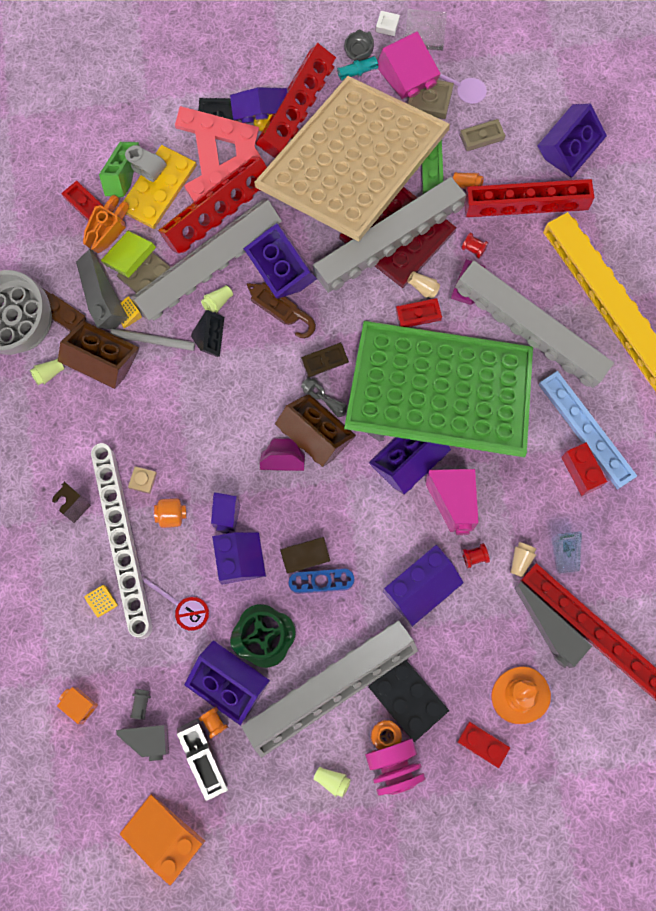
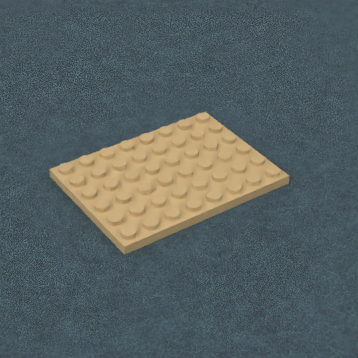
(352, 157)

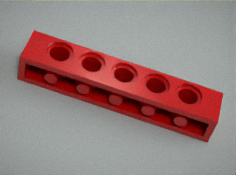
(322, 61)
(529, 198)
(173, 230)

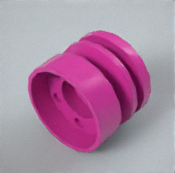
(395, 768)

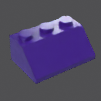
(573, 139)
(280, 262)
(407, 461)
(423, 585)
(226, 682)

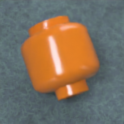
(169, 512)
(388, 726)

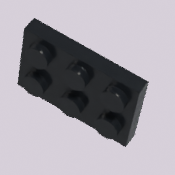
(408, 700)

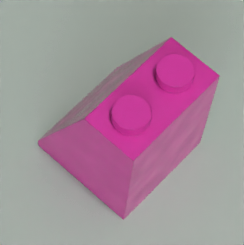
(408, 66)
(455, 498)

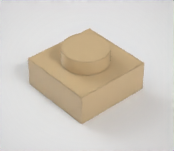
(142, 480)

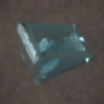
(567, 551)

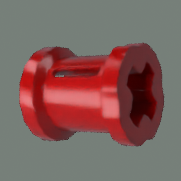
(474, 245)
(475, 555)

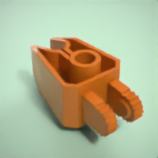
(105, 225)

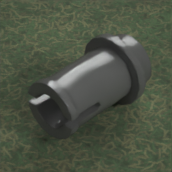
(140, 704)

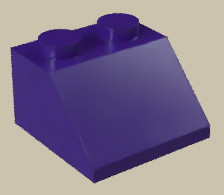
(256, 103)
(238, 557)

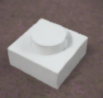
(387, 23)

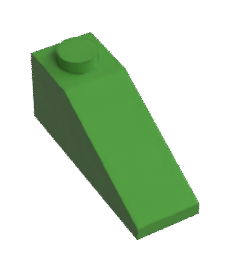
(117, 172)

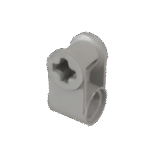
(145, 163)

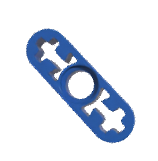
(304, 588)

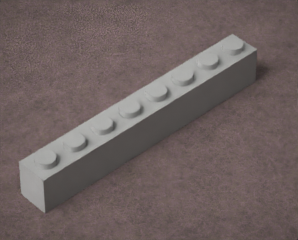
(389, 235)
(204, 261)
(533, 325)
(329, 688)

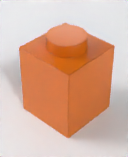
(76, 705)

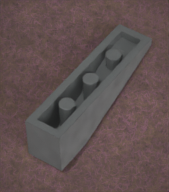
(99, 294)
(559, 636)

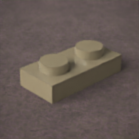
(482, 135)

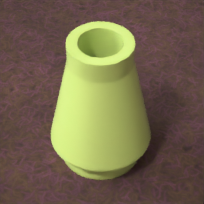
(216, 299)
(46, 371)
(333, 781)

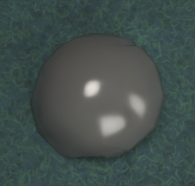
(359, 45)

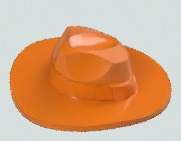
(521, 695)

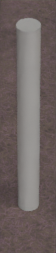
(153, 339)

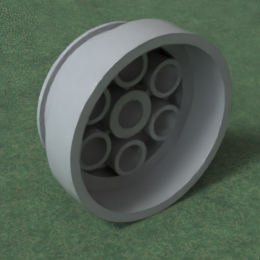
(12, 287)

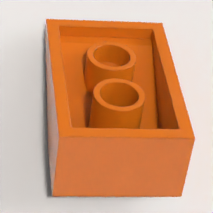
(161, 839)

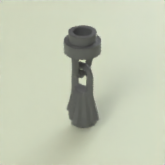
(337, 407)

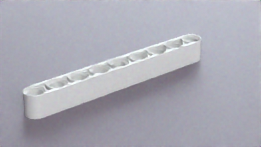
(115, 530)

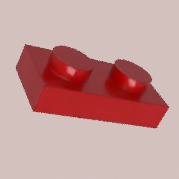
(81, 199)
(419, 313)
(483, 744)

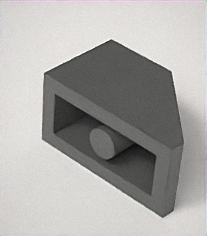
(147, 741)

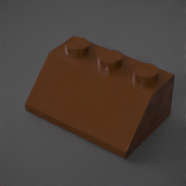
(97, 354)
(314, 429)

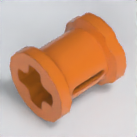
(213, 722)

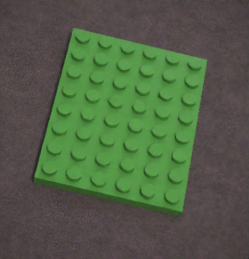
(441, 389)

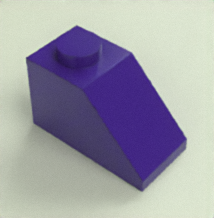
(225, 512)

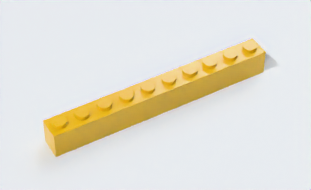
(605, 292)

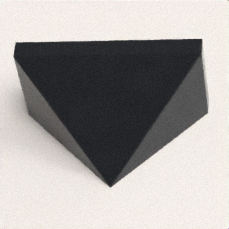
(209, 333)

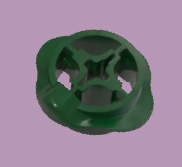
(240, 642)

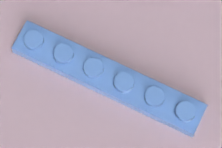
(587, 430)

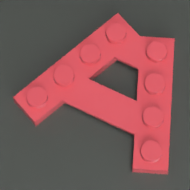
(207, 129)

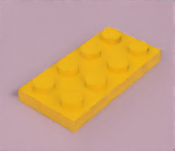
(151, 200)

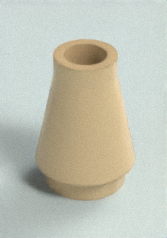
(425, 285)
(522, 559)

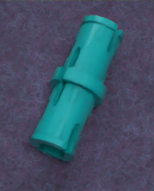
(357, 68)

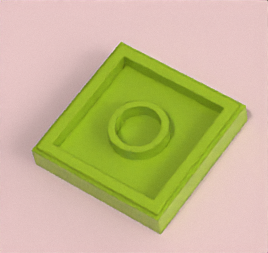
(128, 254)

